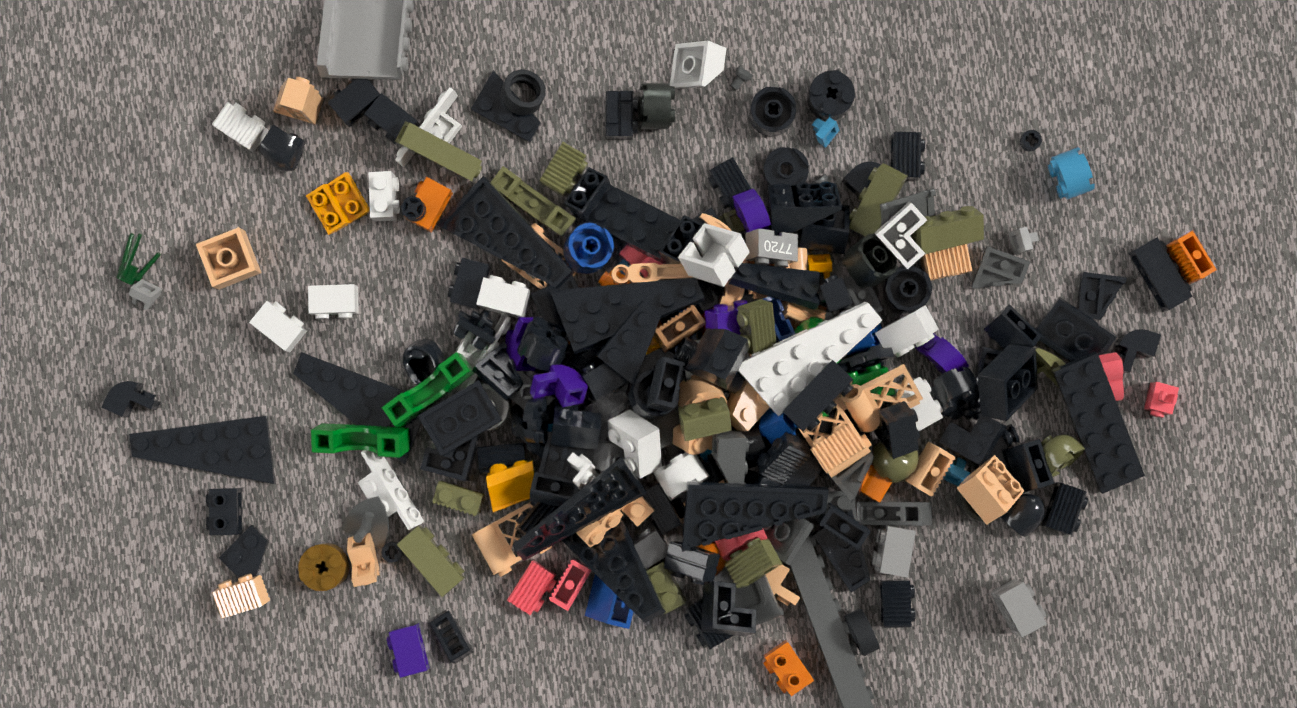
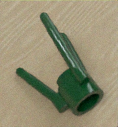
(127, 271)

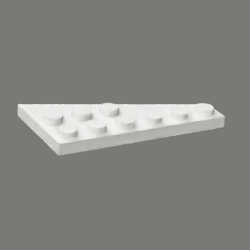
(793, 363)

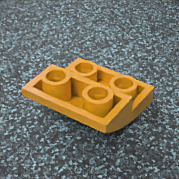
(338, 203)

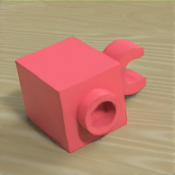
(1161, 399)

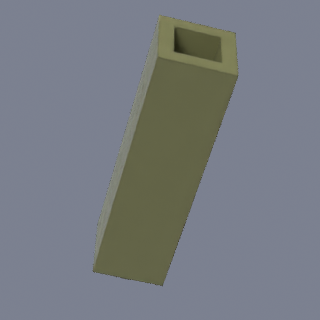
(439, 151)

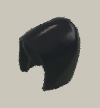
(282, 149)
(422, 359)
(1025, 514)

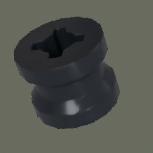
(410, 205)

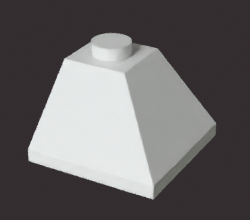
(696, 64)

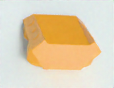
(509, 484)

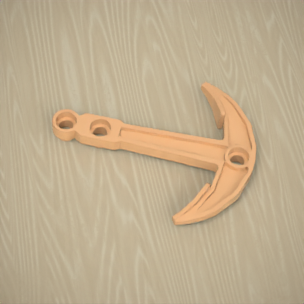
(675, 271)

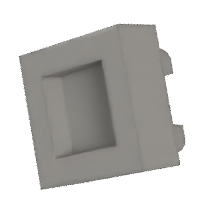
(1022, 240)
(144, 292)

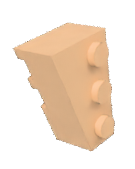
(299, 100)
(746, 407)

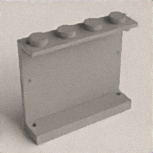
(364, 39)

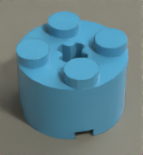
(1072, 173)

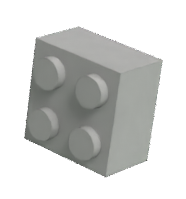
(893, 550)
(1019, 607)

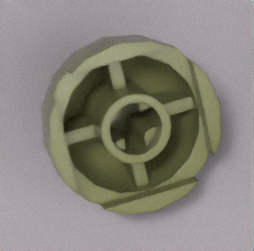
(1061, 452)
(895, 469)

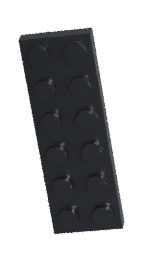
(1098, 422)

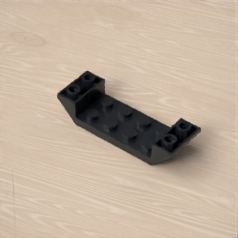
(631, 219)

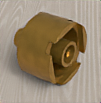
(311, 572)

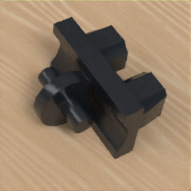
(476, 324)

